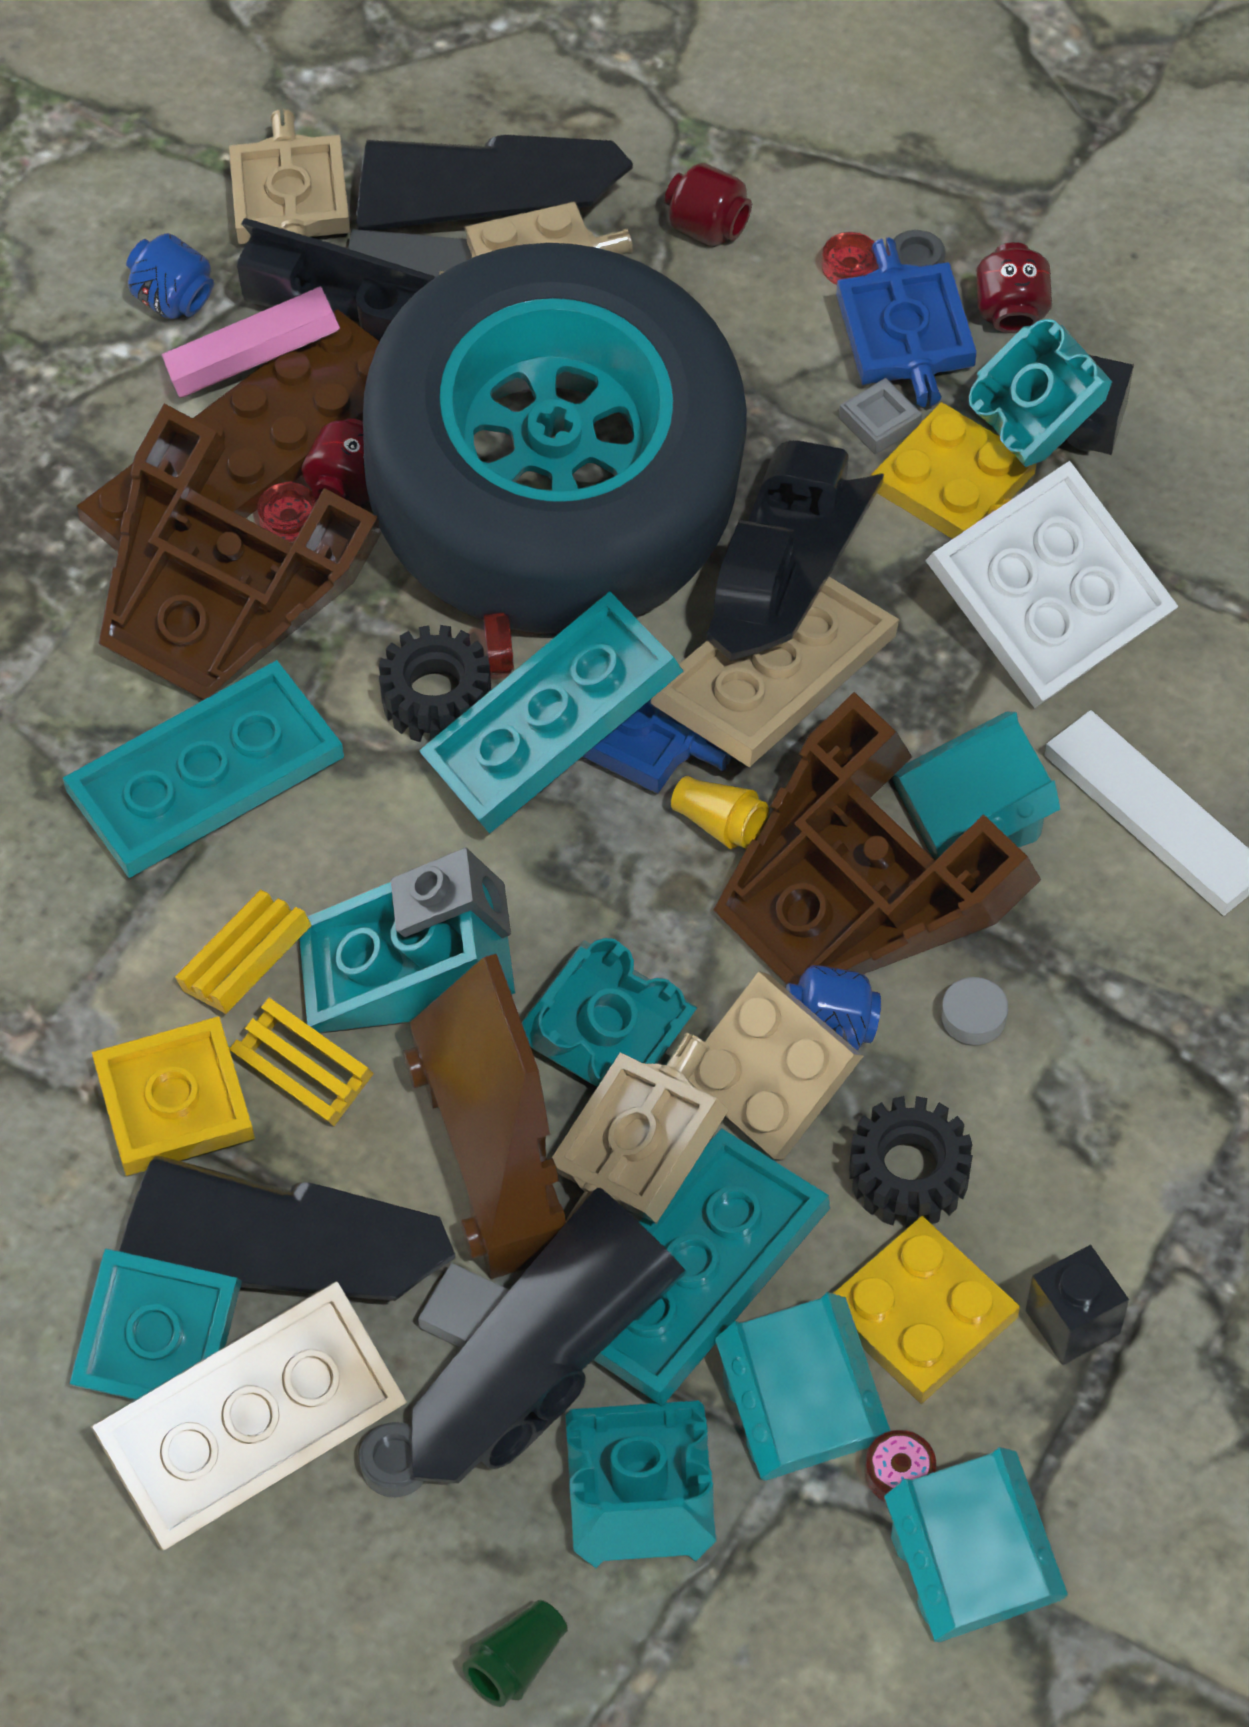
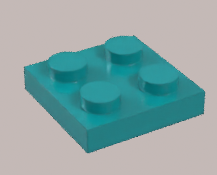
(150, 1323)

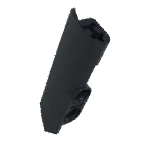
(507, 176)
(288, 264)
(787, 547)
(282, 1235)
(538, 1340)

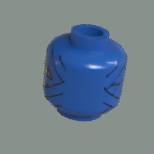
(169, 276)
(841, 1001)

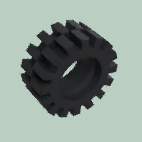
(428, 656)
(917, 1128)

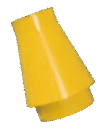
(723, 811)

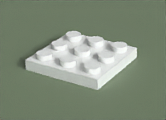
(1051, 584)

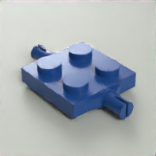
(906, 322)
(651, 748)

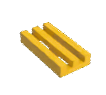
(235, 951)
(260, 1031)

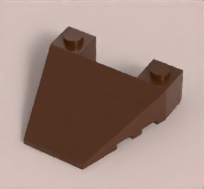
(205, 588)
(844, 880)
(492, 1102)

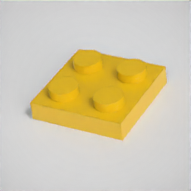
(951, 472)
(173, 1095)
(925, 1309)

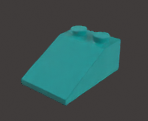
(370, 975)

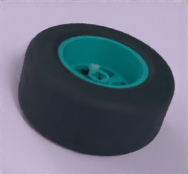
(541, 324)

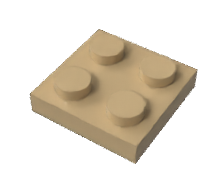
(773, 1065)

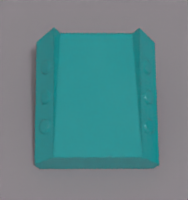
(1038, 390)
(978, 774)
(605, 1009)
(801, 1386)
(640, 1481)
(974, 1544)

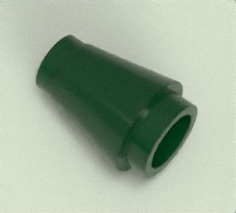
(513, 1654)

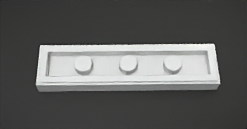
(1154, 810)

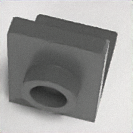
(447, 890)

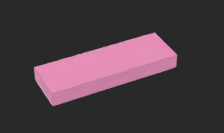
(250, 342)

